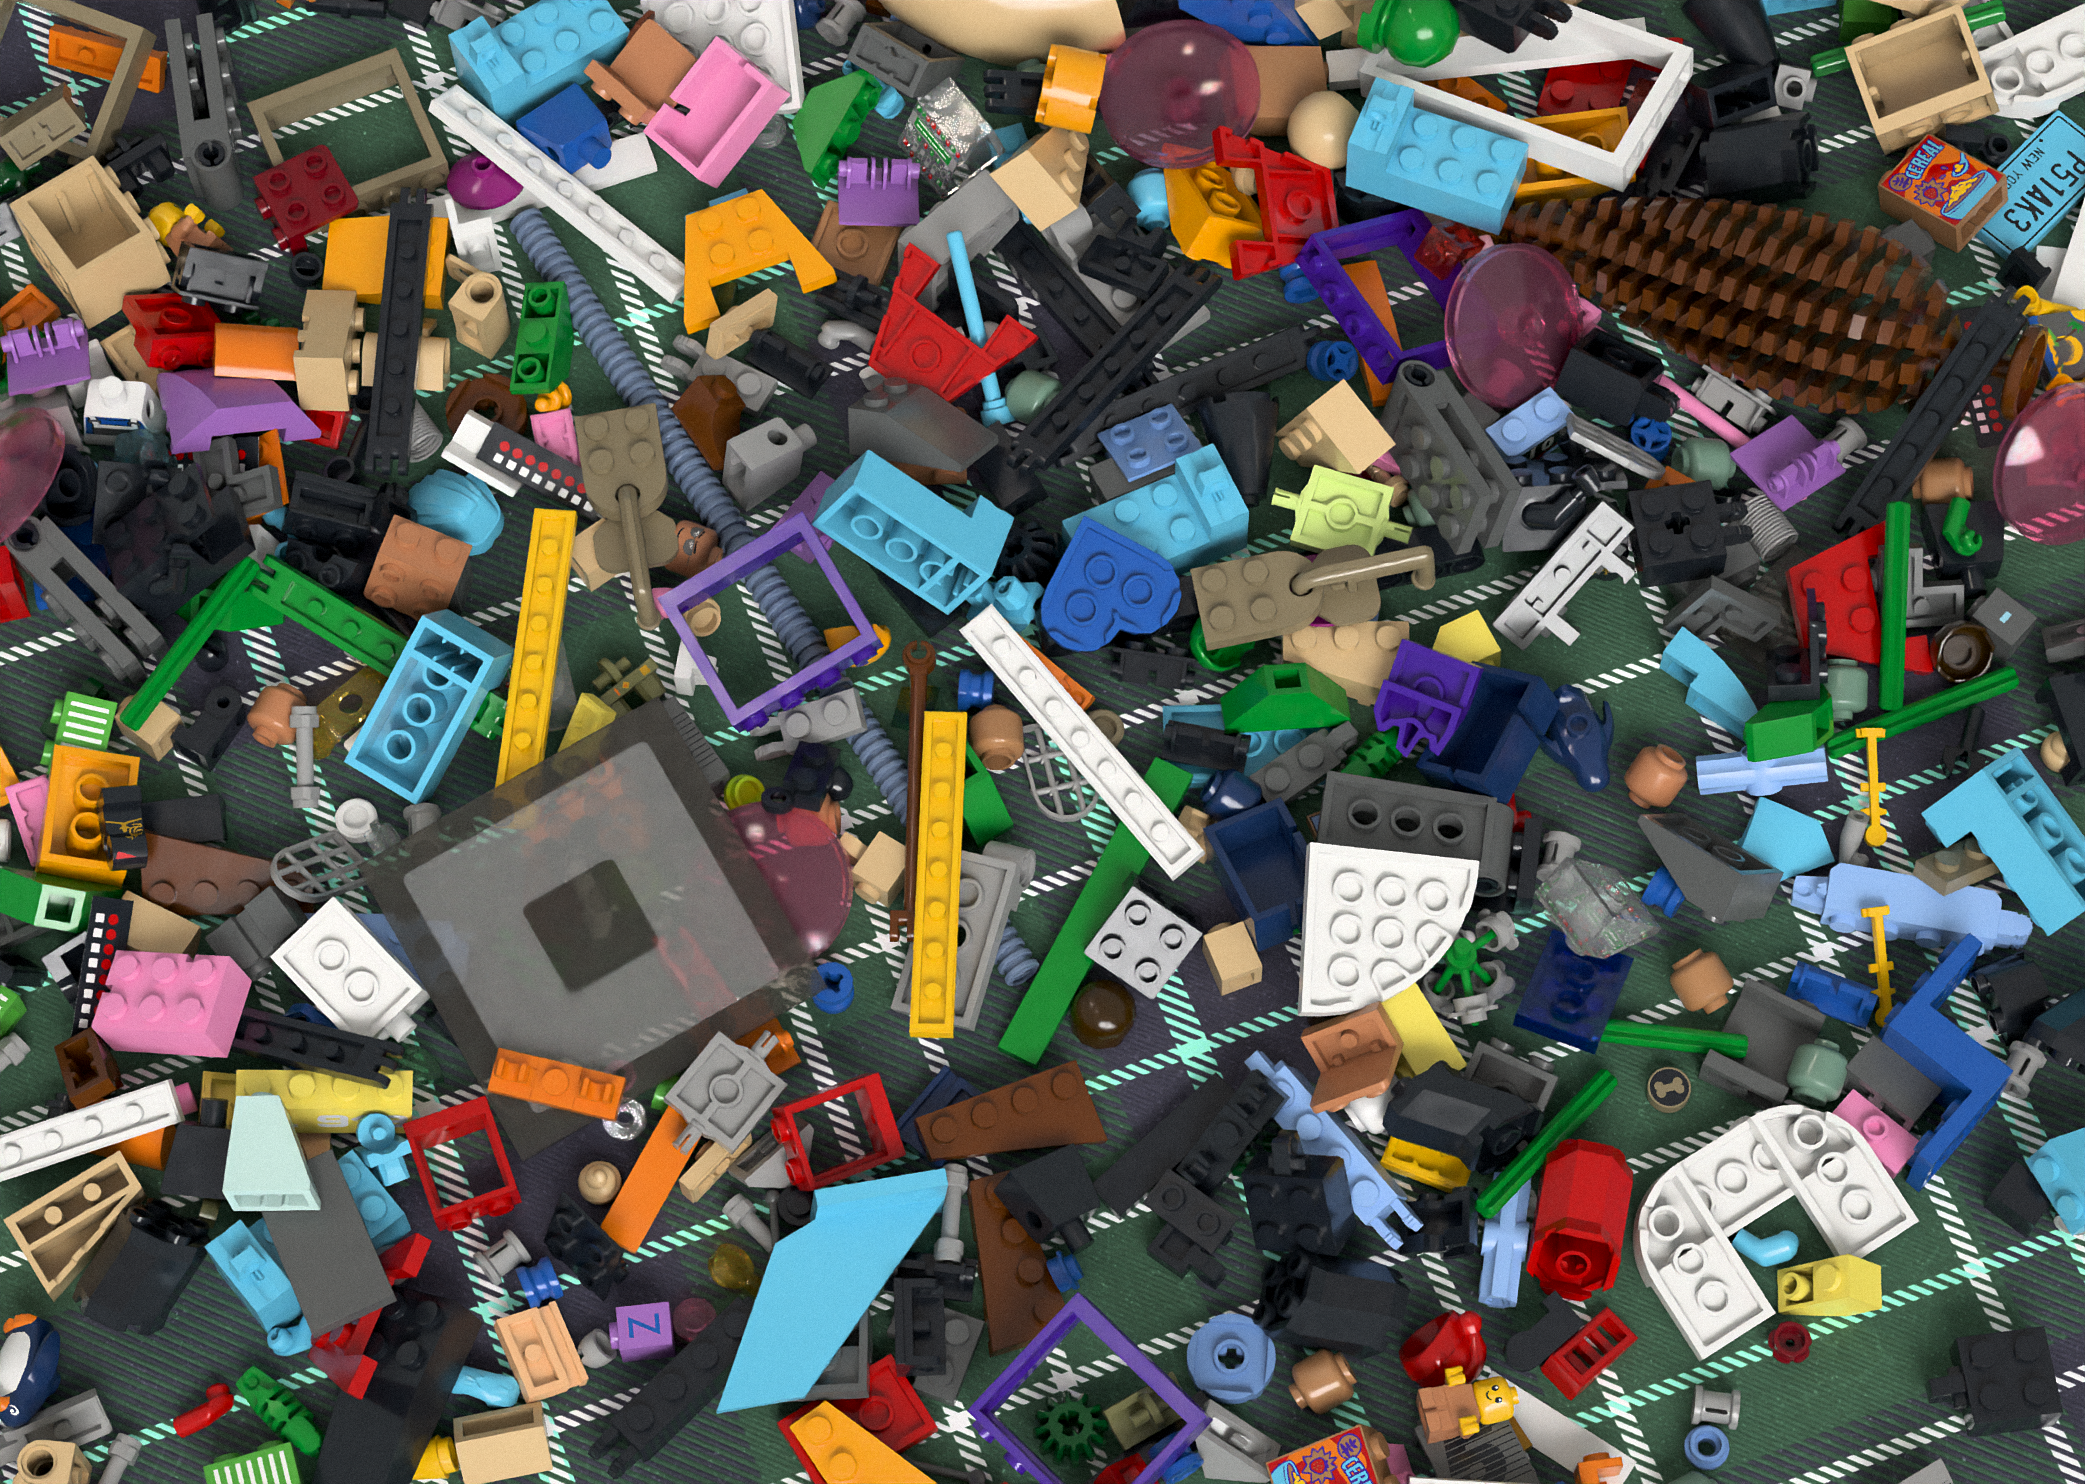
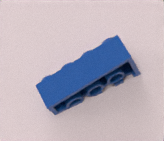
(1255, 20)

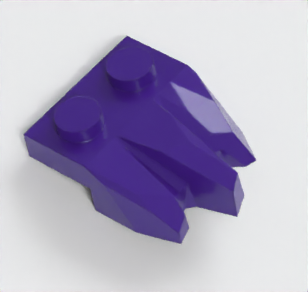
(1425, 696)

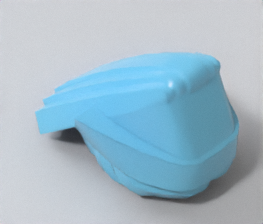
(458, 508)

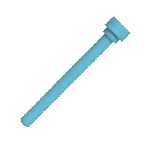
(994, 405)

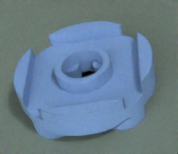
(1213, 1340)

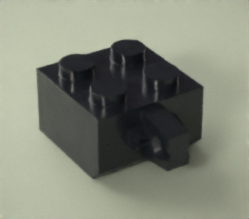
(1298, 1198)
(2000, 1382)

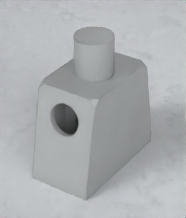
(764, 460)

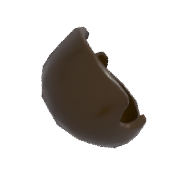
(1961, 651)
(1102, 1014)

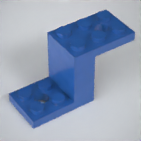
(1946, 1055)

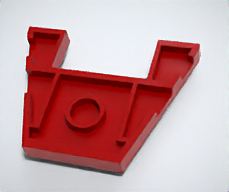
(1590, 88)
(1292, 197)
(930, 351)
(1851, 611)
(341, 1349)

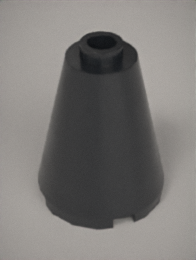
(1736, 30)
(1244, 437)
(71, 491)

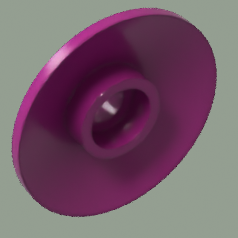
(480, 183)

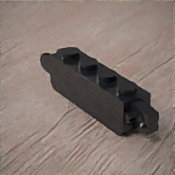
(676, 1391)

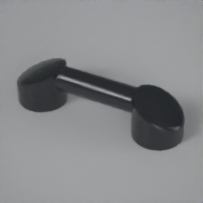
(347, 467)

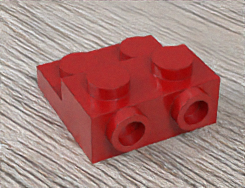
(171, 330)

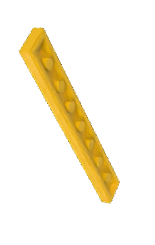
(537, 642)
(938, 875)

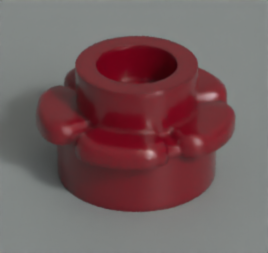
(1790, 1331)

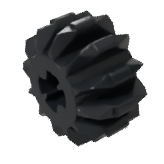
(1027, 553)

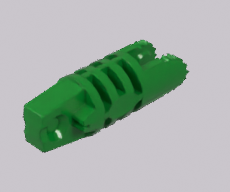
(1375, 755)
(281, 1411)

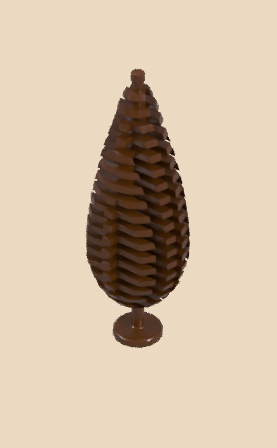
(1771, 296)

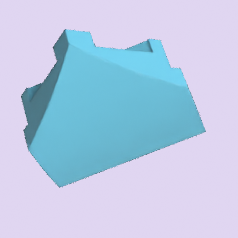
(1785, 838)

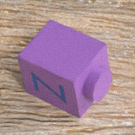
(643, 1332)

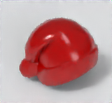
(1443, 1344)

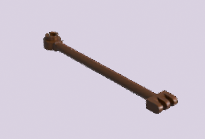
(919, 671)

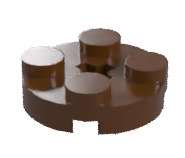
(481, 393)

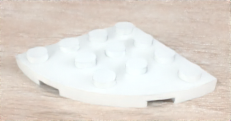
(757, 28)
(1375, 923)

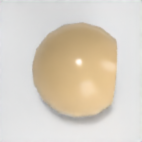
(1321, 128)

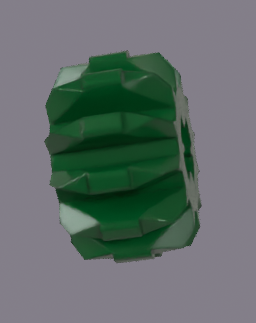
(1071, 1446)

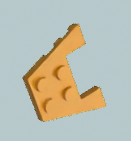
(738, 241)

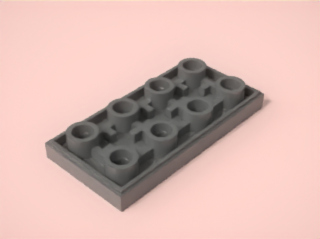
(330, 1253)

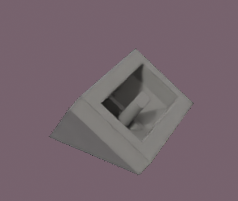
(764, 1161)
(1234, 1448)

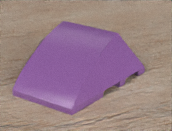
(212, 405)

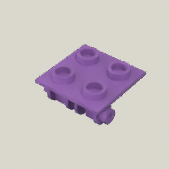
(878, 194)
(48, 360)
(1789, 462)

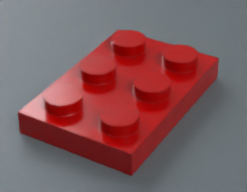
(890, 1414)

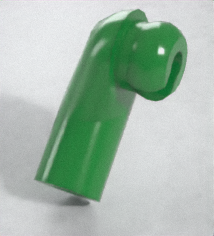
(1956, 531)

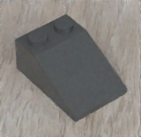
(916, 428)
(1711, 869)

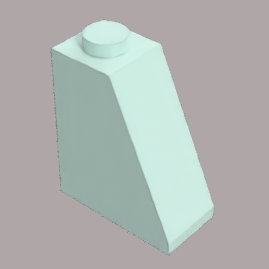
(266, 1159)

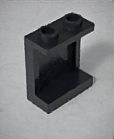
(2067, 702)

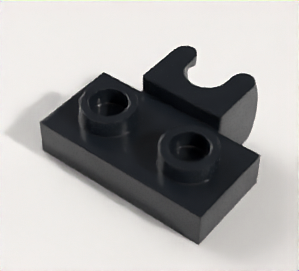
(1128, 263)

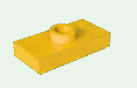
(1425, 1165)

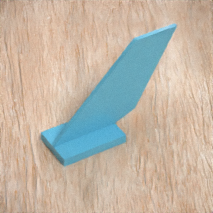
(825, 1282)

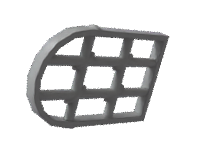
(1613, 447)
(1054, 787)
(313, 881)

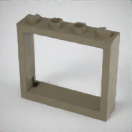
(124, 81)
(343, 87)

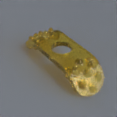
(335, 723)

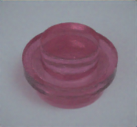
(692, 1318)

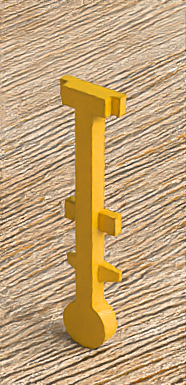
(1875, 834)
(1881, 966)

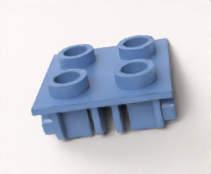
(1149, 442)

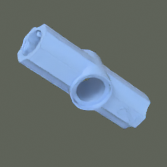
(1735, 773)
(1504, 1250)

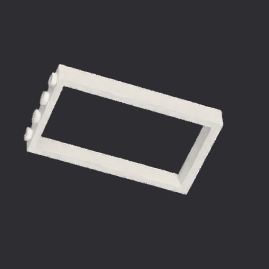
(1554, 148)

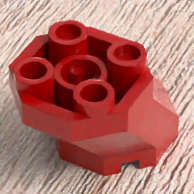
(1580, 1219)

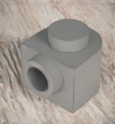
(1794, 86)

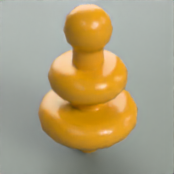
(557, 400)

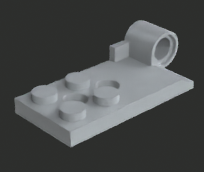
(1070, 240)
(988, 892)

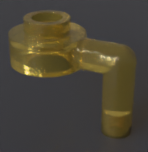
(733, 1269)

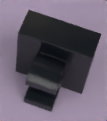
(2022, 269)

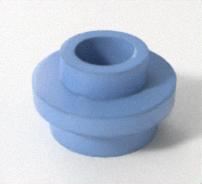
(1711, 1435)

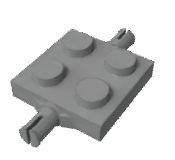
(725, 1092)

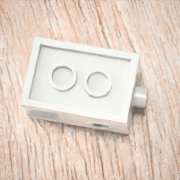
(352, 974)

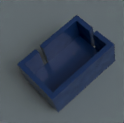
(1495, 737)
(1259, 871)

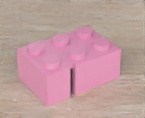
(728, 111)
(171, 1003)

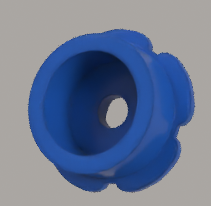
(1065, 1271)

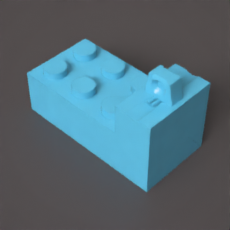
(535, 53)
(1433, 160)
(1182, 517)
(913, 531)
(429, 704)
(2022, 832)
(253, 1266)

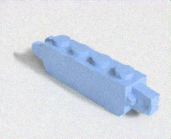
(1915, 908)
(1325, 1133)

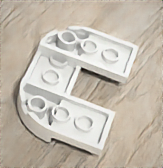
(2036, 66)
(1738, 1178)

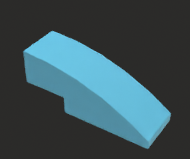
(1711, 683)

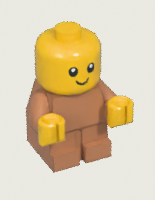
(182, 225)
(1460, 1406)

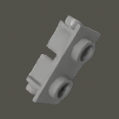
(456, 13)
(1748, 406)

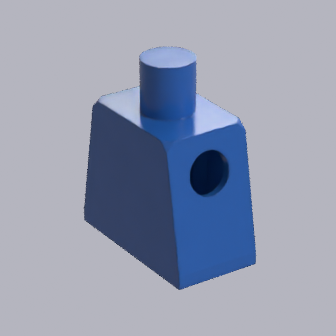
(569, 130)

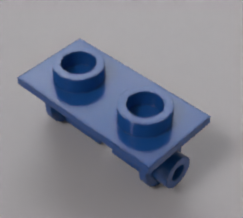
(1832, 994)

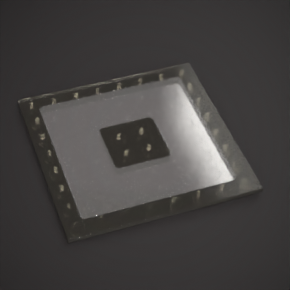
(592, 919)

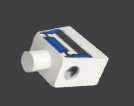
(120, 408)

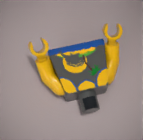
(2066, 339)

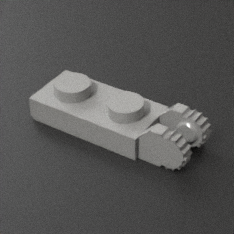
(751, 385)
(813, 722)

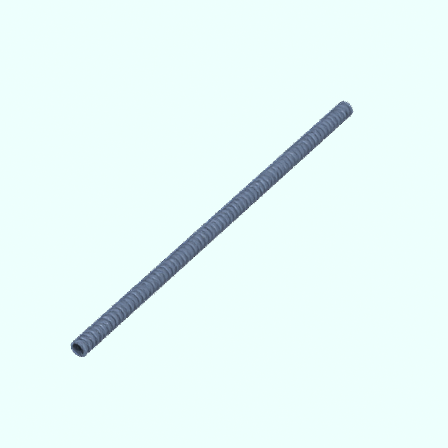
(719, 514)

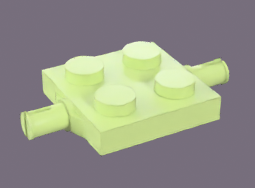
(1341, 512)

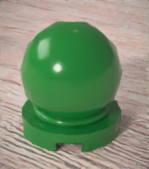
(1411, 30)

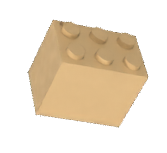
(1921, 77)
(92, 240)

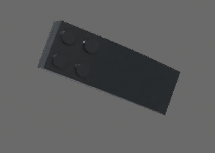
(419, 1357)

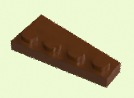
(208, 879)
(1024, 1115)
(1012, 1271)

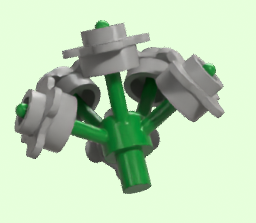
(1486, 979)

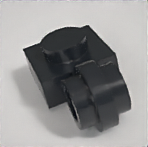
(1973, 140)
(391, 500)

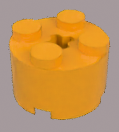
(1070, 88)

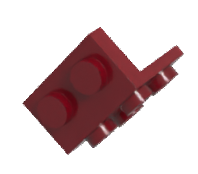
(303, 197)

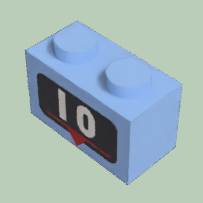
(1532, 427)

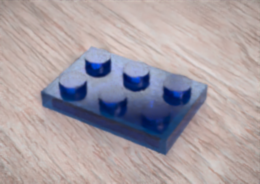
(1572, 995)

